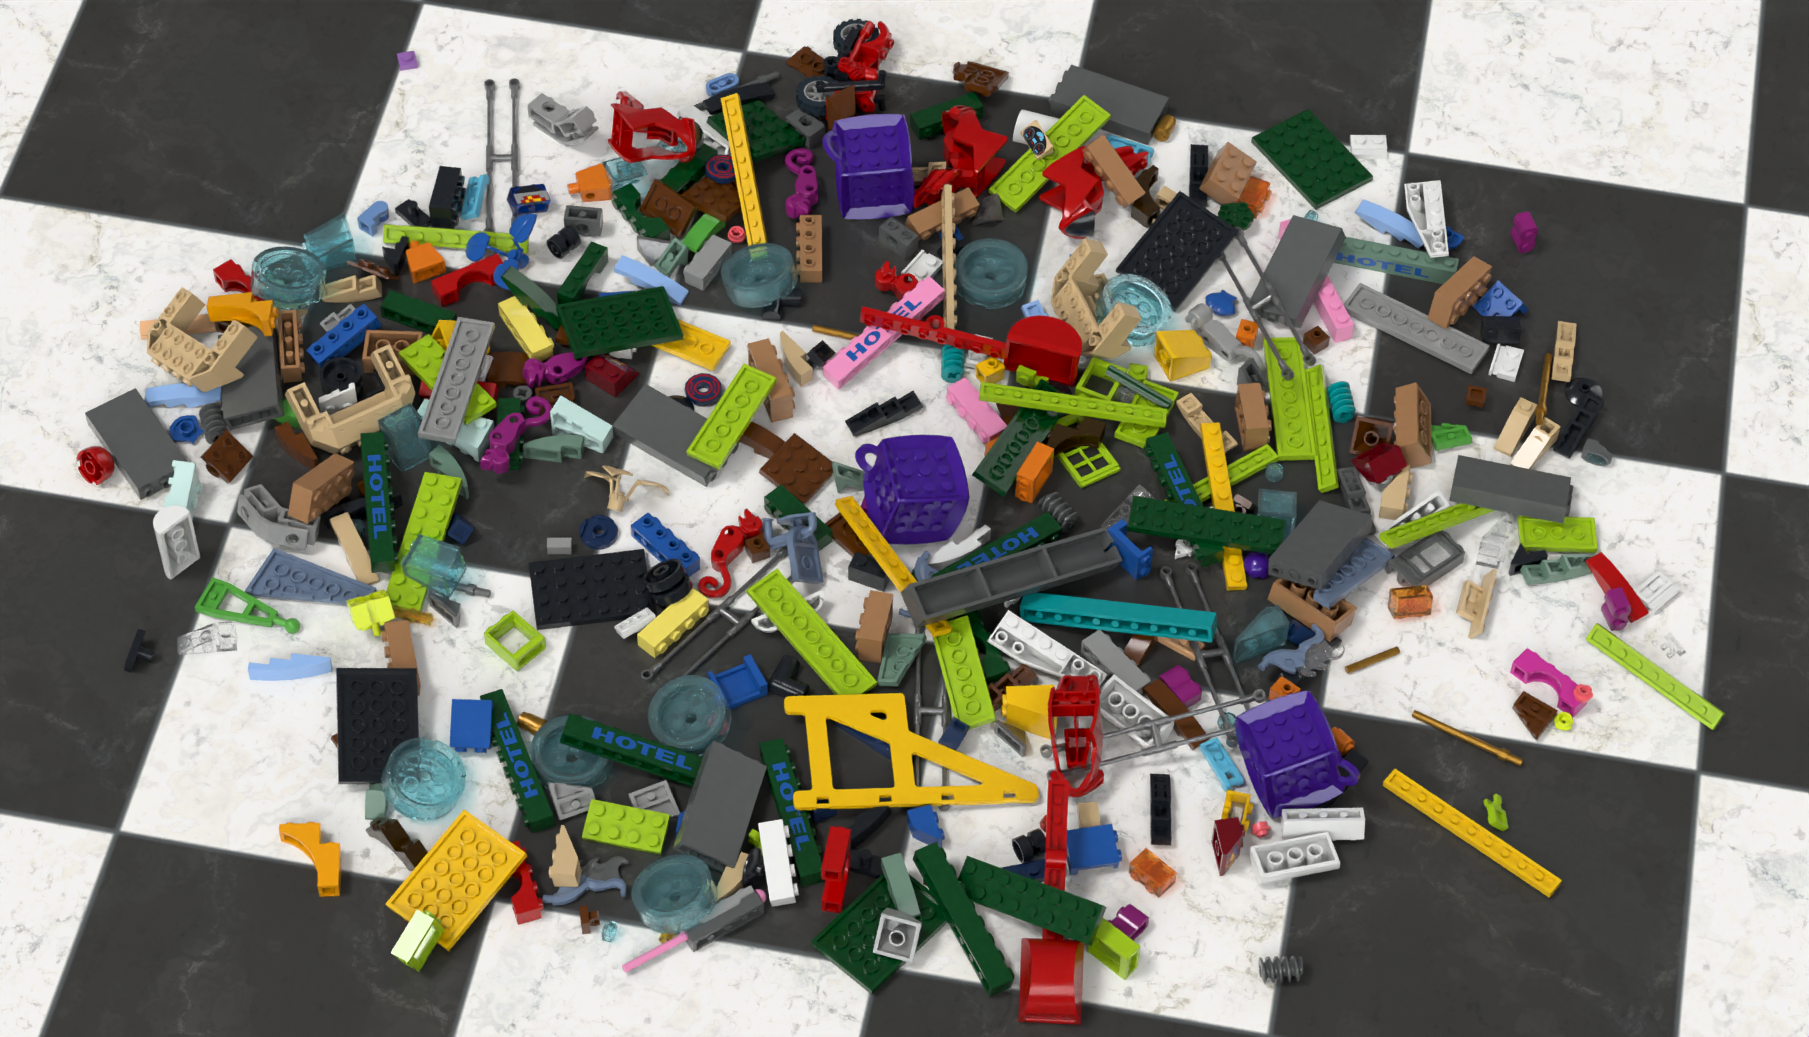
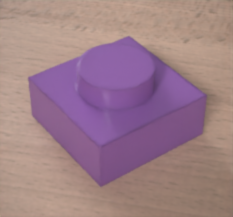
(407, 60)

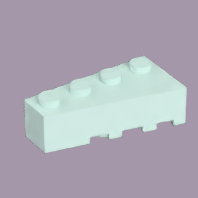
(472, 438)

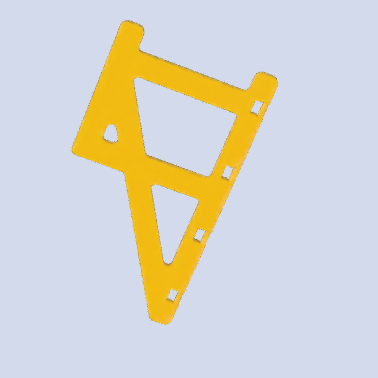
(855, 713)

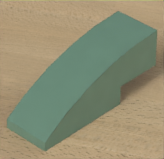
(555, 448)
(447, 465)
(900, 884)

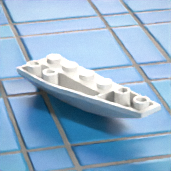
(1427, 213)
(1039, 650)

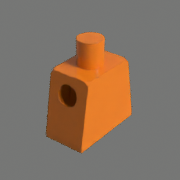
(591, 184)
(424, 261)

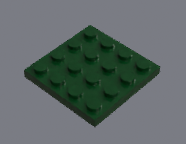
(765, 131)

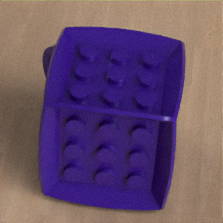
(872, 165)
(915, 488)
(1291, 754)

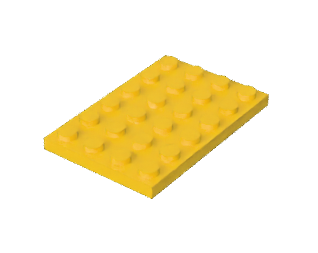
(458, 877)

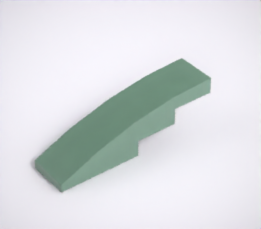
(1555, 570)

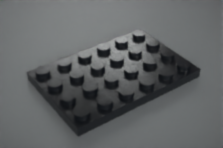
(1179, 248)
(589, 589)
(373, 717)

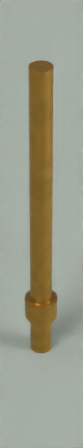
(1541, 409)
(1503, 754)

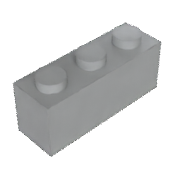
(707, 262)

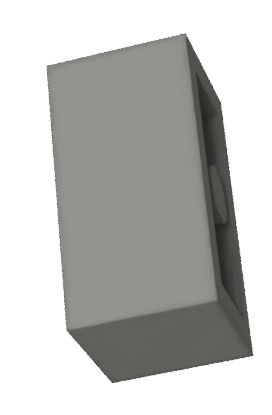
(559, 545)

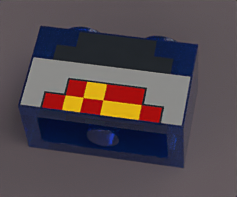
(528, 199)

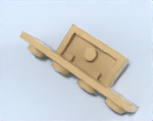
(1475, 601)

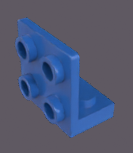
(1499, 302)

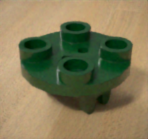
(1243, 215)

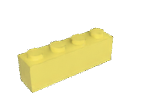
(526, 329)
(673, 623)

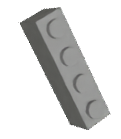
(1112, 660)

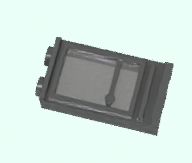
(1427, 560)

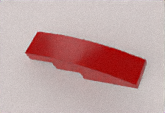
(1610, 578)

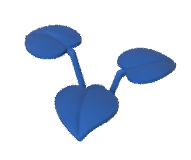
(520, 230)

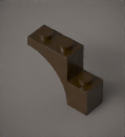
(1145, 208)
(1087, 433)
(396, 839)

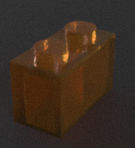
(1255, 194)
(1410, 601)
(1152, 873)

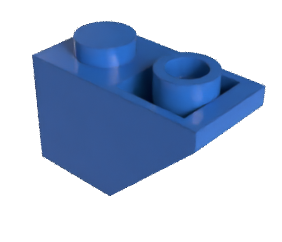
(924, 825)

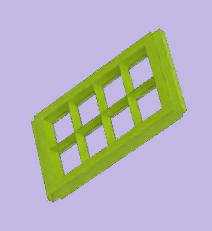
(1095, 476)

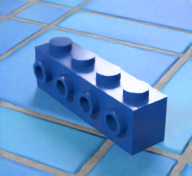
(344, 336)
(663, 543)

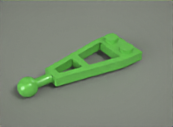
(216, 593)

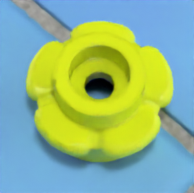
(1563, 717)

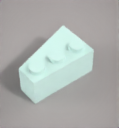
(573, 420)
(184, 486)

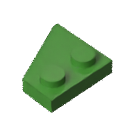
(1450, 436)

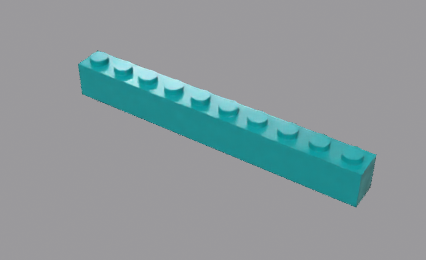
(1119, 617)

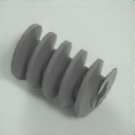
(212, 421)
(1059, 511)
(1281, 969)

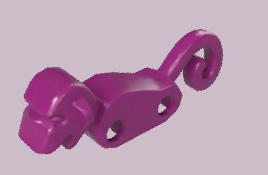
(805, 186)
(558, 366)
(508, 434)

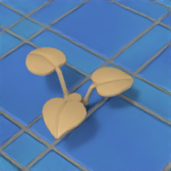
(616, 497)

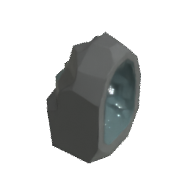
(1596, 453)

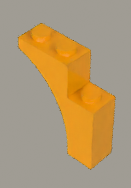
(244, 309)
(325, 857)

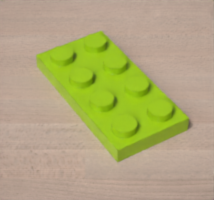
(1137, 433)
(1573, 536)
(626, 827)

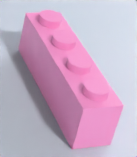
(977, 413)

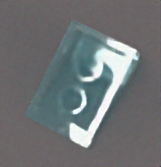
(622, 172)
(1263, 634)

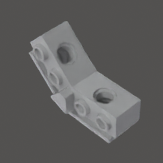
(559, 123)
(272, 521)

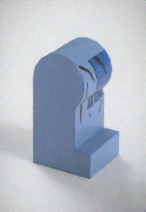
(372, 217)

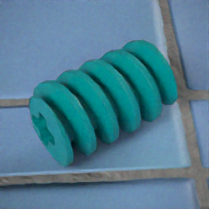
(952, 363)
(1341, 401)

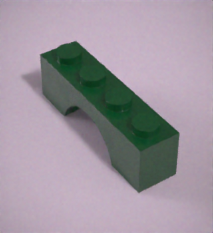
(628, 201)
(592, 261)
(993, 664)

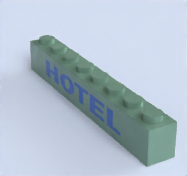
(1396, 260)

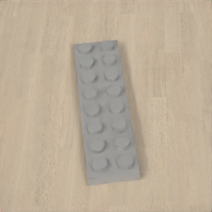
(1415, 328)
(456, 380)

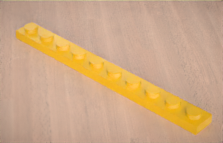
(744, 169)
(1222, 499)
(882, 552)
(1472, 833)

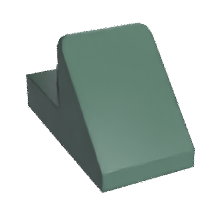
(673, 255)
(847, 476)
(375, 802)

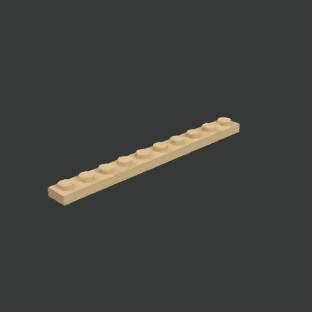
(948, 257)

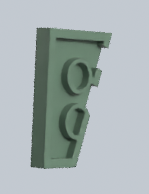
(898, 656)

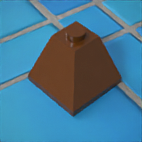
(841, 105)
(1369, 433)

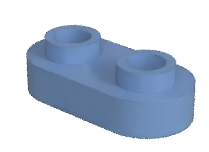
(722, 84)

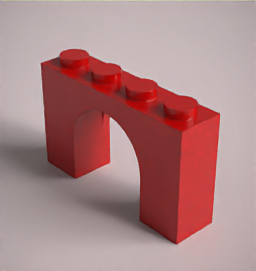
(836, 869)

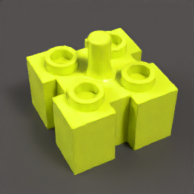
(370, 610)

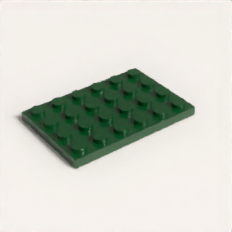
(1311, 159)
(619, 322)
(852, 934)

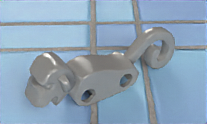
(1219, 337)

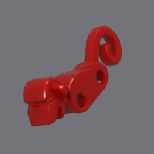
(888, 280)
(727, 549)

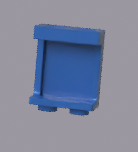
(1134, 560)
(741, 683)
(471, 725)
(1092, 848)

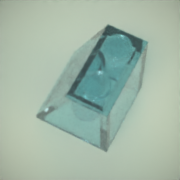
(331, 243)
(402, 434)
(1278, 505)
(434, 565)

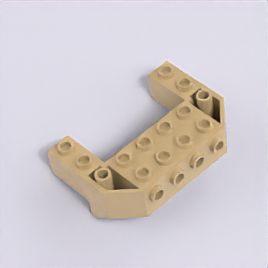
(1074, 304)
(188, 357)
(342, 429)

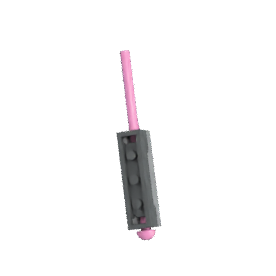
(725, 917)

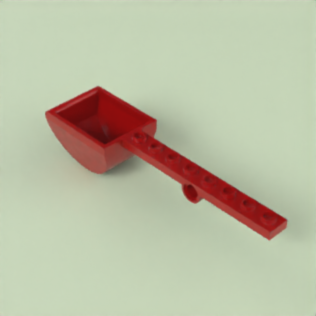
(1033, 342)
(1052, 966)

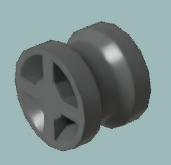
(520, 392)

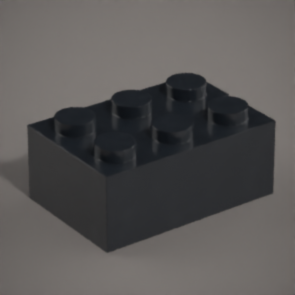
(447, 198)

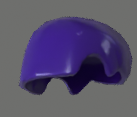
(1256, 564)

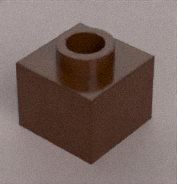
(1316, 340)
(757, 548)

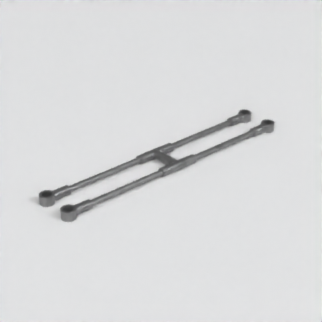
(490, 158)
(1308, 357)
(720, 610)
(1200, 655)
(919, 710)
(1153, 726)

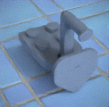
(801, 546)

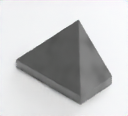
(989, 210)
(651, 248)
(446, 608)
(1012, 736)

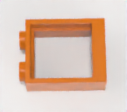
(1034, 472)

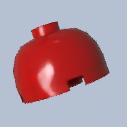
(95, 464)

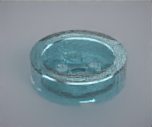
(994, 259)
(282, 264)
(752, 264)
(1145, 296)
(679, 701)
(551, 758)
(421, 797)
(660, 885)

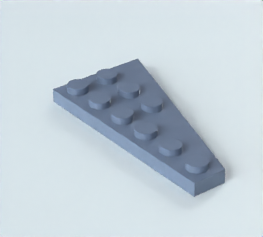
(1360, 566)
(297, 579)

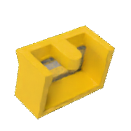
(1237, 805)

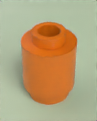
(1343, 741)

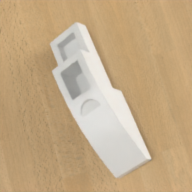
(951, 552)

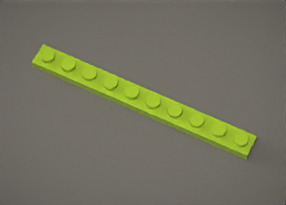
(1072, 404)

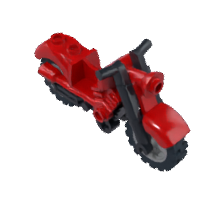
(854, 65)

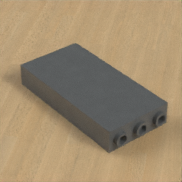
(1132, 109)
(1299, 268)
(259, 392)
(665, 432)
(136, 442)
(1511, 489)
(1320, 545)
(720, 806)

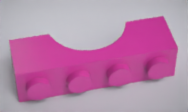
(1532, 668)

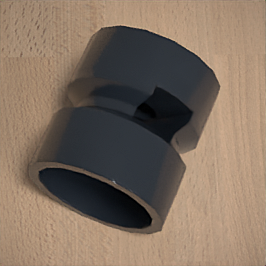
(563, 242)
(1030, 845)

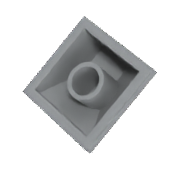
(897, 935)

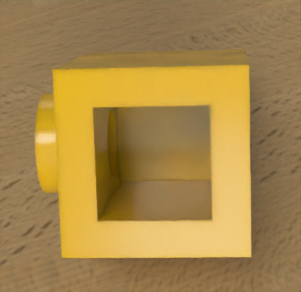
(990, 370)

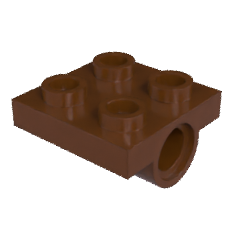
(226, 457)

